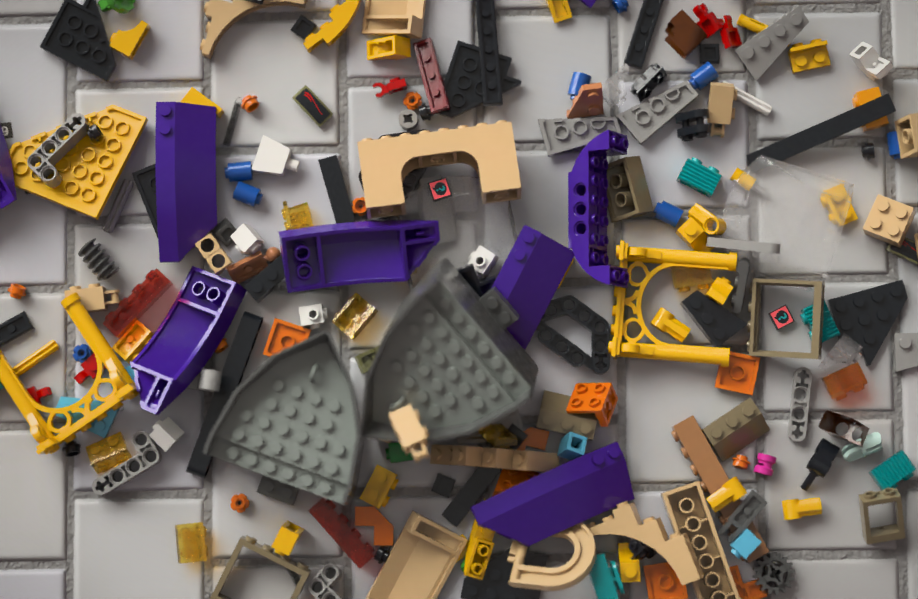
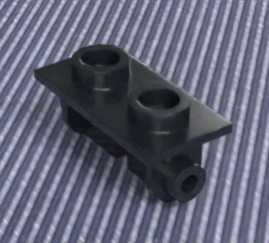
(655, 76)
(641, 550)

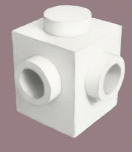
(247, 239)
(482, 260)
(313, 316)
(166, 433)

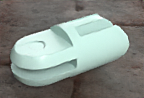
(871, 445)

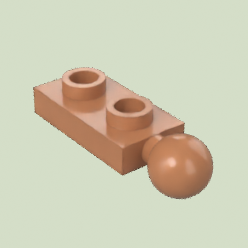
(252, 265)

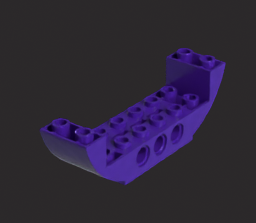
(589, 208)

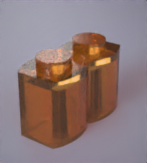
(844, 380)

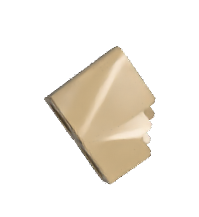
(209, 255)

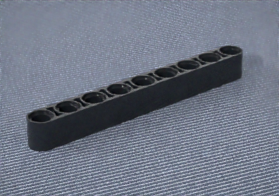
(230, 380)

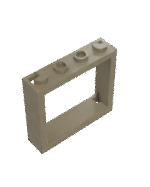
(817, 322)
(268, 552)

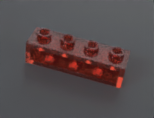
(140, 300)
(342, 533)

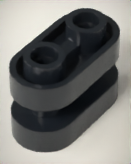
(699, 130)

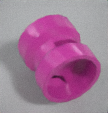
(765, 464)

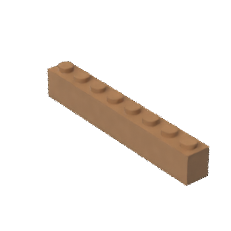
(711, 473)

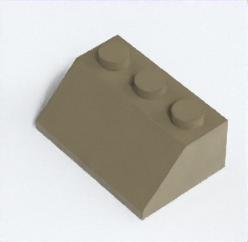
(627, 189)
(556, 419)
(735, 429)

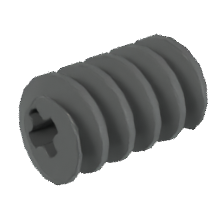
(97, 261)

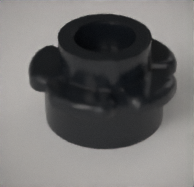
(425, 112)
(94, 132)
(868, 150)
(71, 449)
(382, 554)

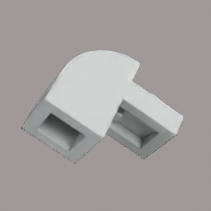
(870, 62)

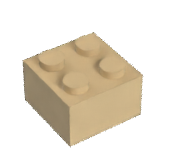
(889, 220)

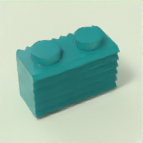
(699, 177)
(829, 327)
(892, 471)

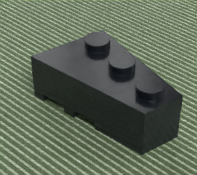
(711, 318)

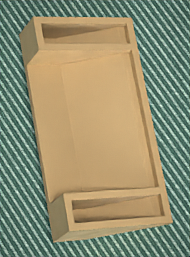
(394, 17)
(418, 561)

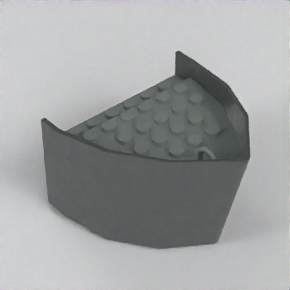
(447, 360)
(295, 424)

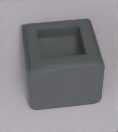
(224, 231)

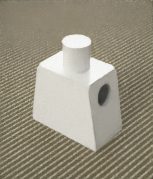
(273, 158)

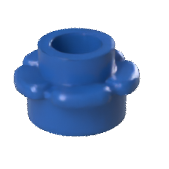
(620, 5)
(83, 348)

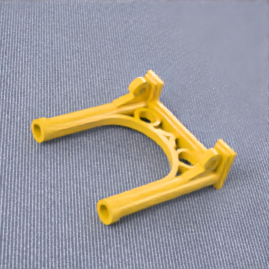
(660, 349)
(122, 383)

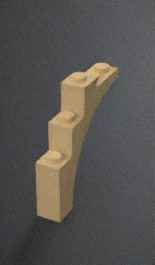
(225, 14)
(493, 458)
(676, 550)

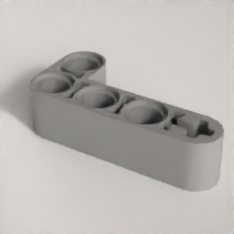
(61, 148)
(207, 381)
(125, 467)
(328, 584)

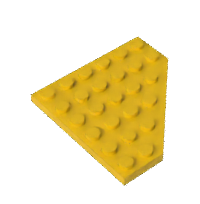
(89, 167)

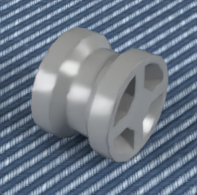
(408, 122)

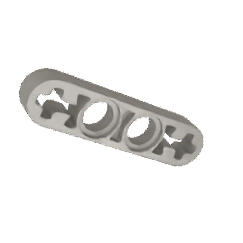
(743, 245)
(797, 404)

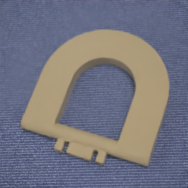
(555, 578)

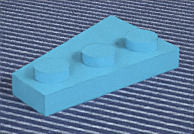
(100, 428)

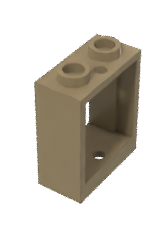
(886, 532)

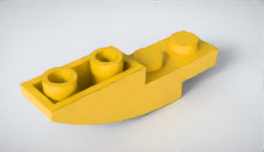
(341, 18)
(478, 551)

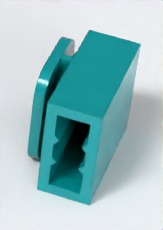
(605, 579)

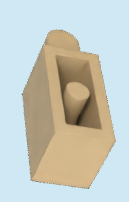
(720, 106)
(95, 297)
(409, 431)

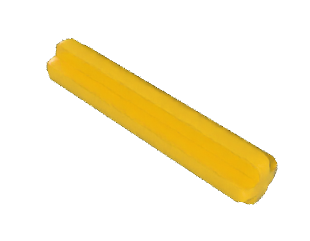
(36, 357)

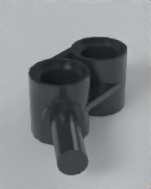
(820, 461)

